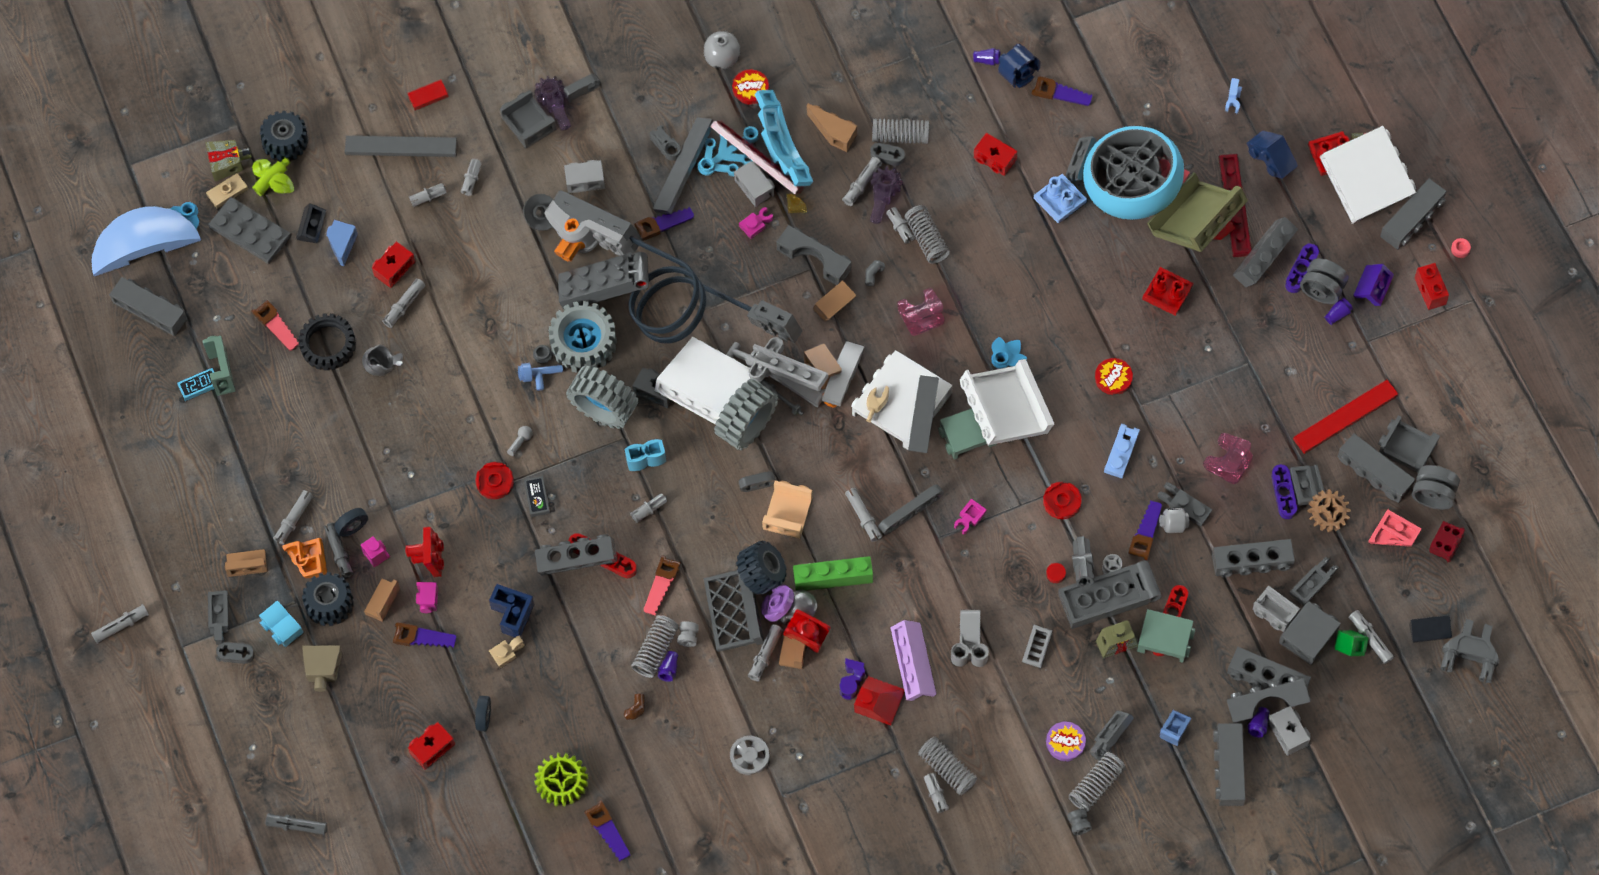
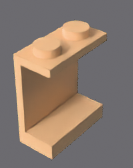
(788, 509)

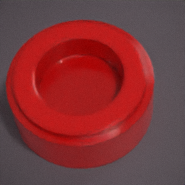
(1056, 573)

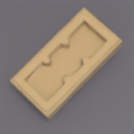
(229, 188)

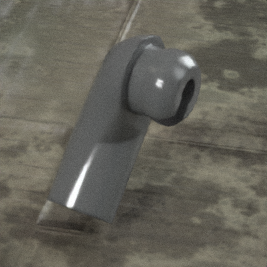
(872, 270)

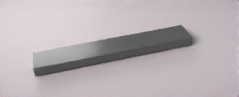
(401, 146)
(683, 166)

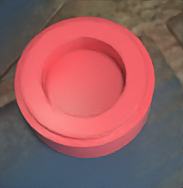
(1460, 248)

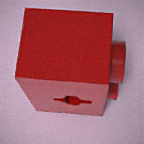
(995, 154)
(393, 264)
(1431, 286)
(427, 754)

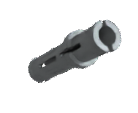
(341, 557)
(297, 824)

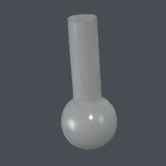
(524, 434)

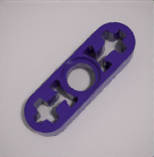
(1301, 260)
(1287, 483)

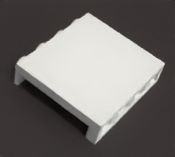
(1368, 174)
(702, 379)
(902, 379)
(1007, 403)

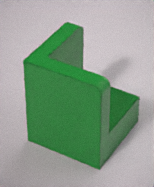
(1351, 643)

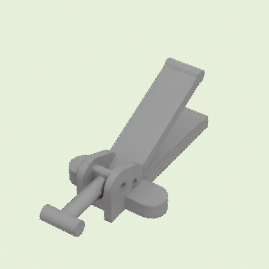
(794, 375)

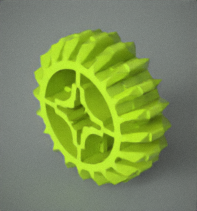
(543, 781)

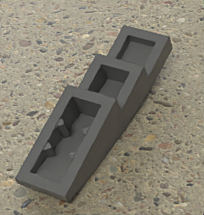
(923, 414)

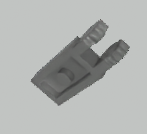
(1196, 510)
(1313, 582)

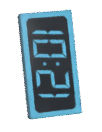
(196, 384)

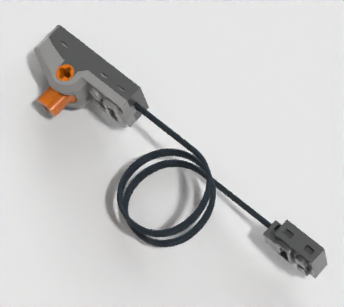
(586, 225)

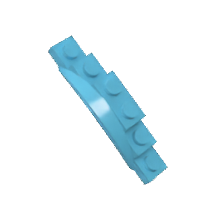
(779, 140)

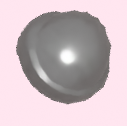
(380, 361)
(802, 601)

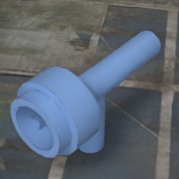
(525, 373)

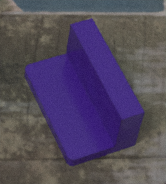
(1374, 283)

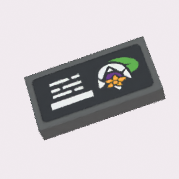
(536, 496)

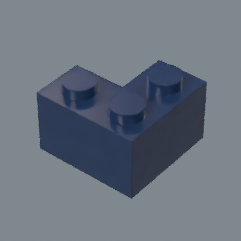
(1274, 152)
(515, 607)

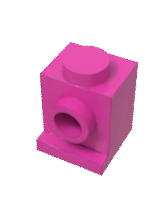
(374, 551)
(427, 596)

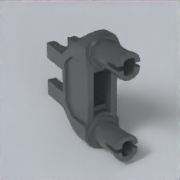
(1473, 649)

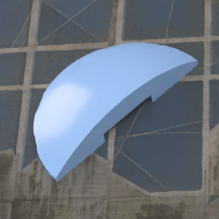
(140, 234)

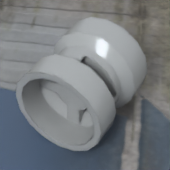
(688, 634)

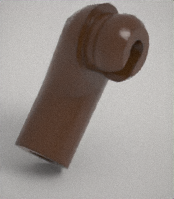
(637, 709)

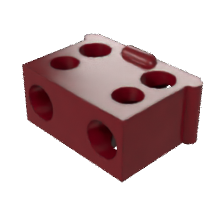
(1447, 541)

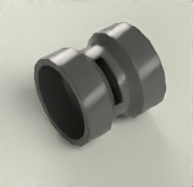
(1079, 822)

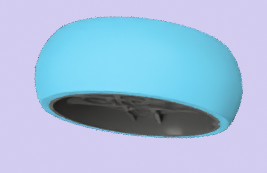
(1129, 149)

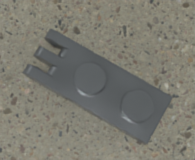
(1077, 163)

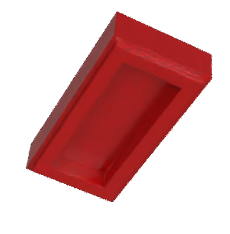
(427, 95)

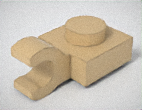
(504, 652)

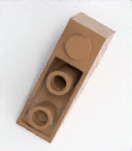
(834, 129)

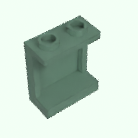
(223, 379)
(961, 433)
(1166, 635)

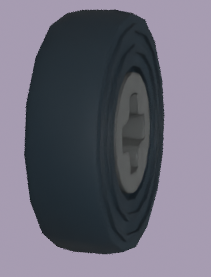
(351, 522)
(483, 713)

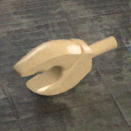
(875, 404)

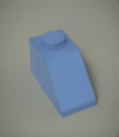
(341, 239)

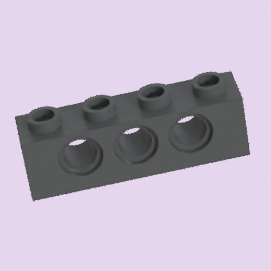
(1280, 548)
(545, 555)
(1262, 666)

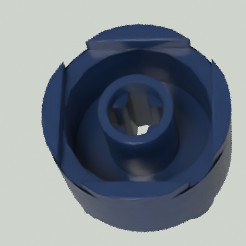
(1018, 66)

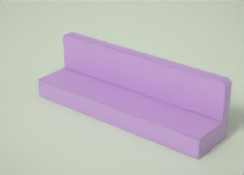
(913, 660)

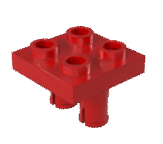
(1324, 144)
(1167, 291)
(428, 552)

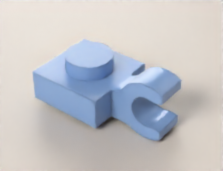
(1235, 91)

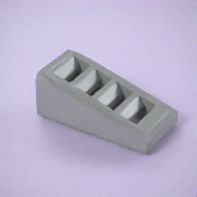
(1043, 631)

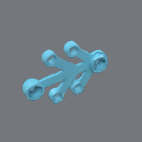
(725, 153)

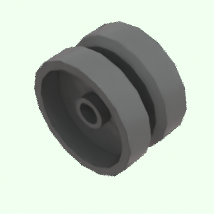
(1324, 281)
(1435, 487)

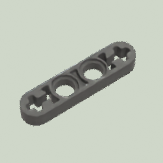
(910, 509)

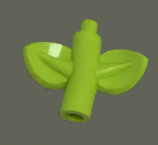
(272, 177)

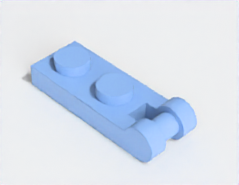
(1121, 451)

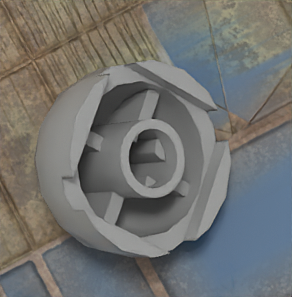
(722, 49)

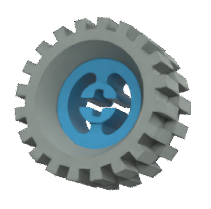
(596, 328)
(602, 397)
(746, 414)

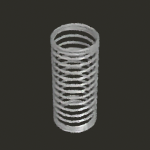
(907, 131)
(933, 250)
(641, 664)
(933, 744)
(1109, 762)

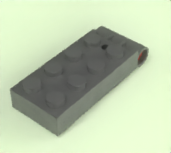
(604, 279)
(1110, 594)

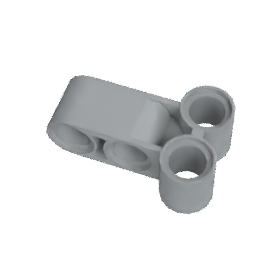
(969, 641)

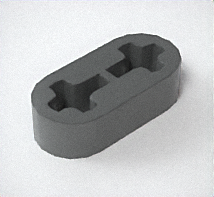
(887, 154)
(757, 481)
(235, 648)

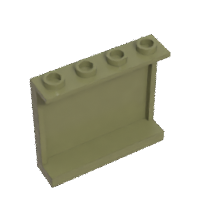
(1197, 214)

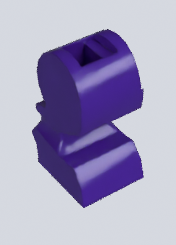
(849, 684)

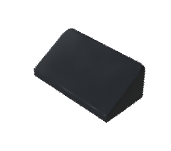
(311, 223)
(1430, 628)

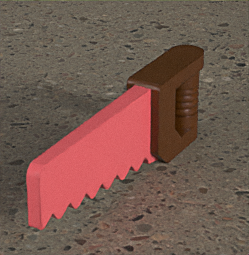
(275, 325)
(660, 584)

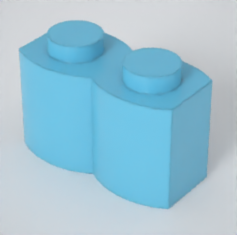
(648, 454)
(281, 624)

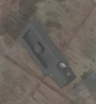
(218, 614)
(1110, 733)

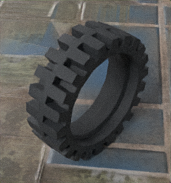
(322, 322)

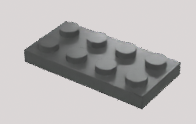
(249, 230)

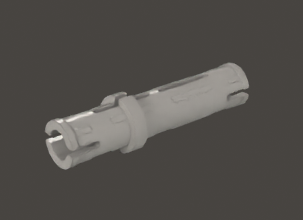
(858, 186)
(398, 309)
(867, 521)
(289, 523)
(120, 623)
(1373, 639)
(762, 659)

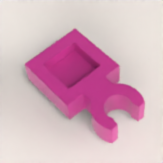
(755, 224)
(970, 514)

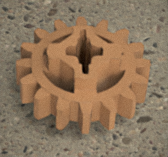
(1334, 504)

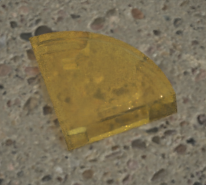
(795, 204)

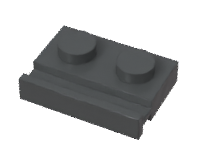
(1306, 483)

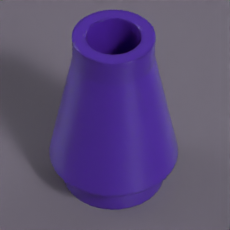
(987, 56)
(1338, 311)
(668, 667)
(1258, 725)

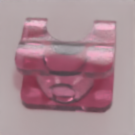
(923, 316)
(1234, 463)

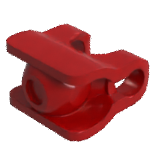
(807, 630)

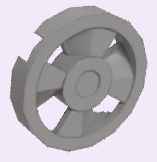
(749, 755)

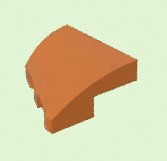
(308, 557)

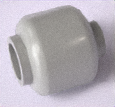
(1174, 520)

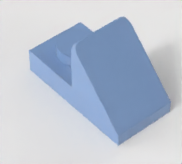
(1174, 727)

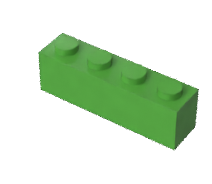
(833, 574)

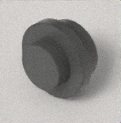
(542, 354)

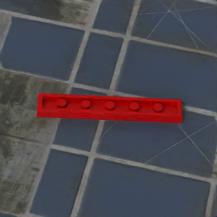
(1345, 416)

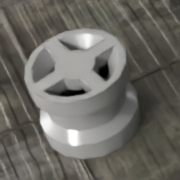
(1111, 561)

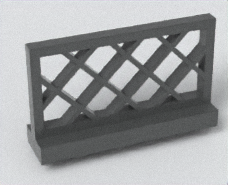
(751, 610)

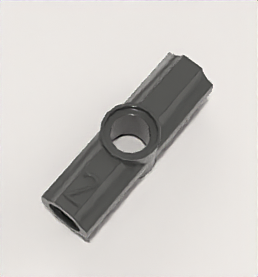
(1083, 562)

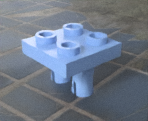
(1060, 198)

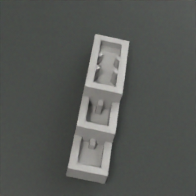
(839, 383)

